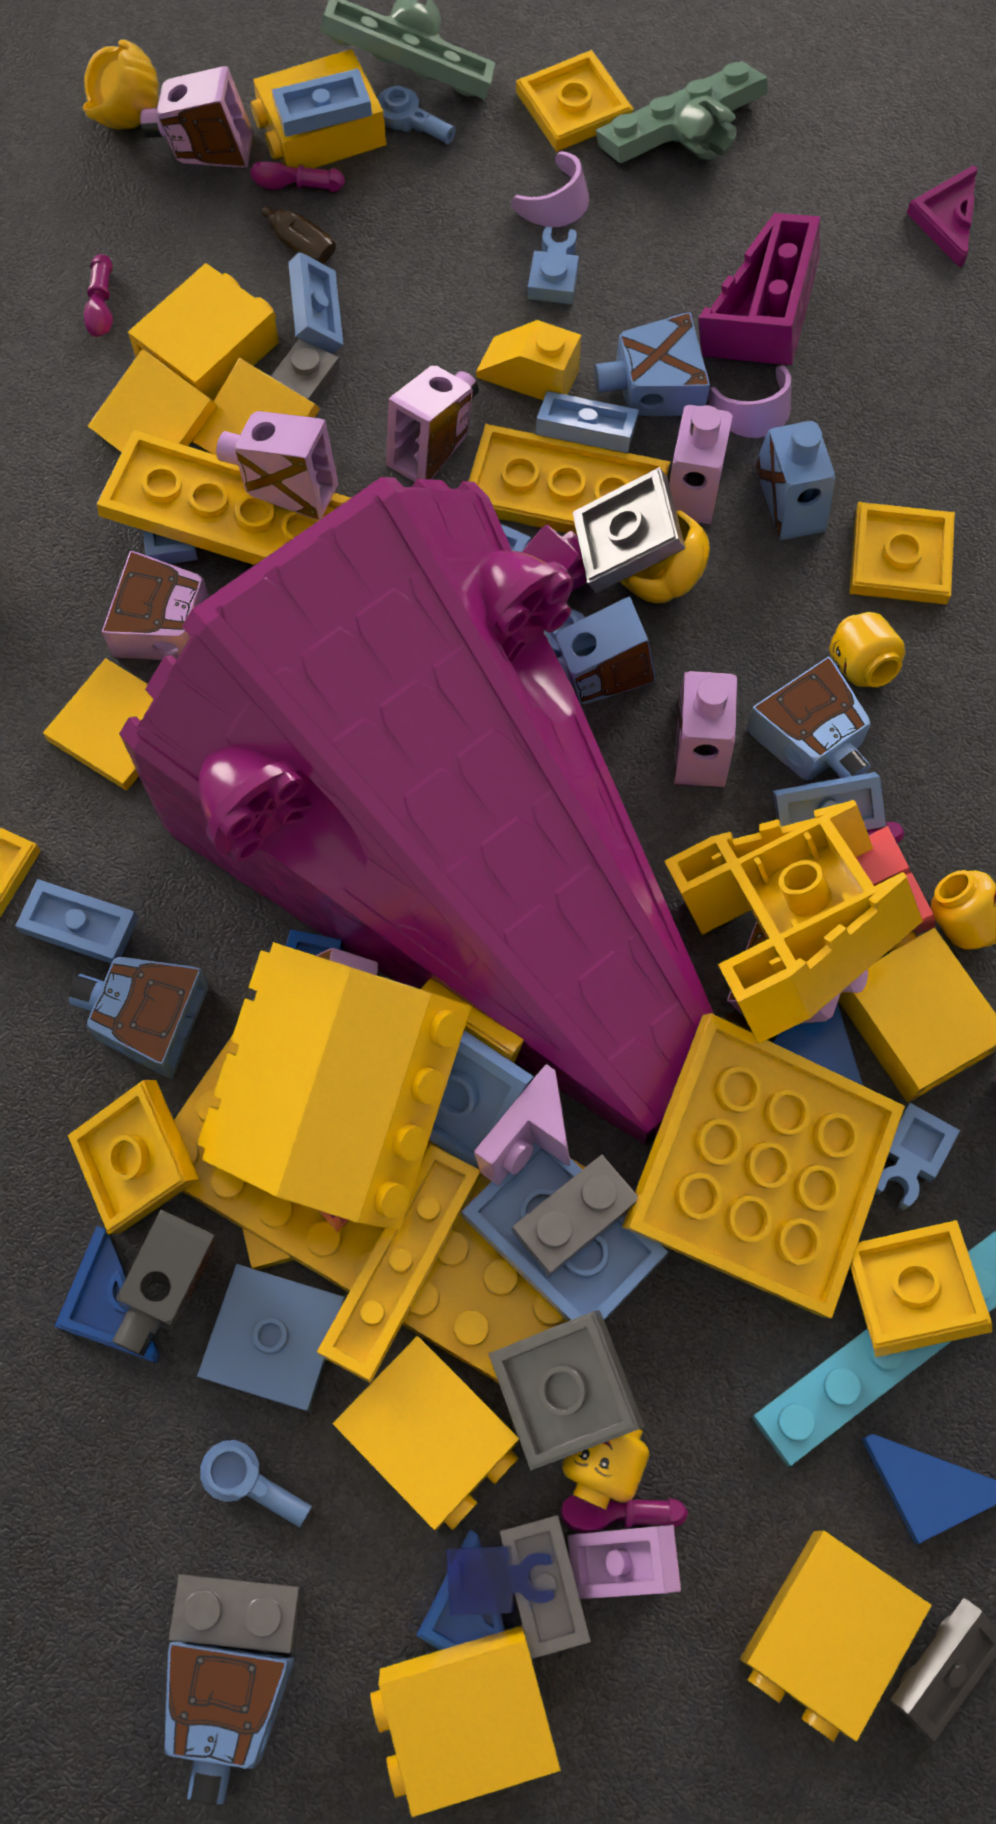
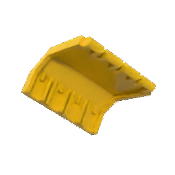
(332, 1086)

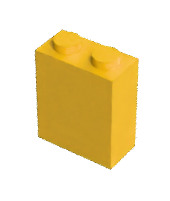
(323, 144)
(207, 329)
(922, 1015)
(429, 1435)
(834, 1636)
(464, 1722)

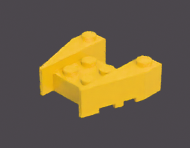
(811, 903)

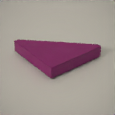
(947, 213)

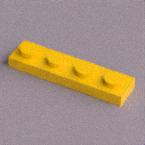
(399, 1266)

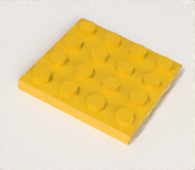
(765, 1166)

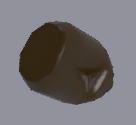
(300, 234)

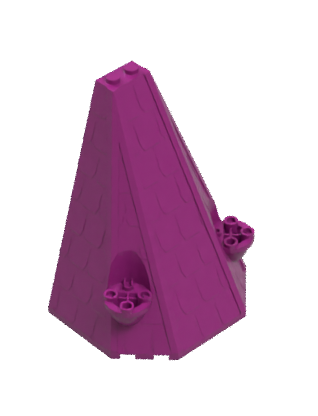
(416, 777)

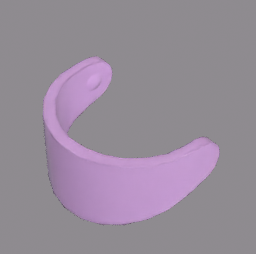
(562, 205)
(756, 418)

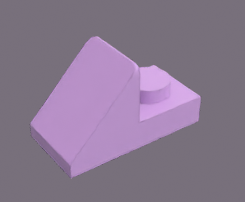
(530, 1120)
(625, 1562)

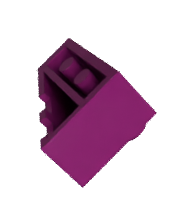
(767, 297)

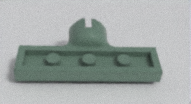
(410, 40)
(691, 116)

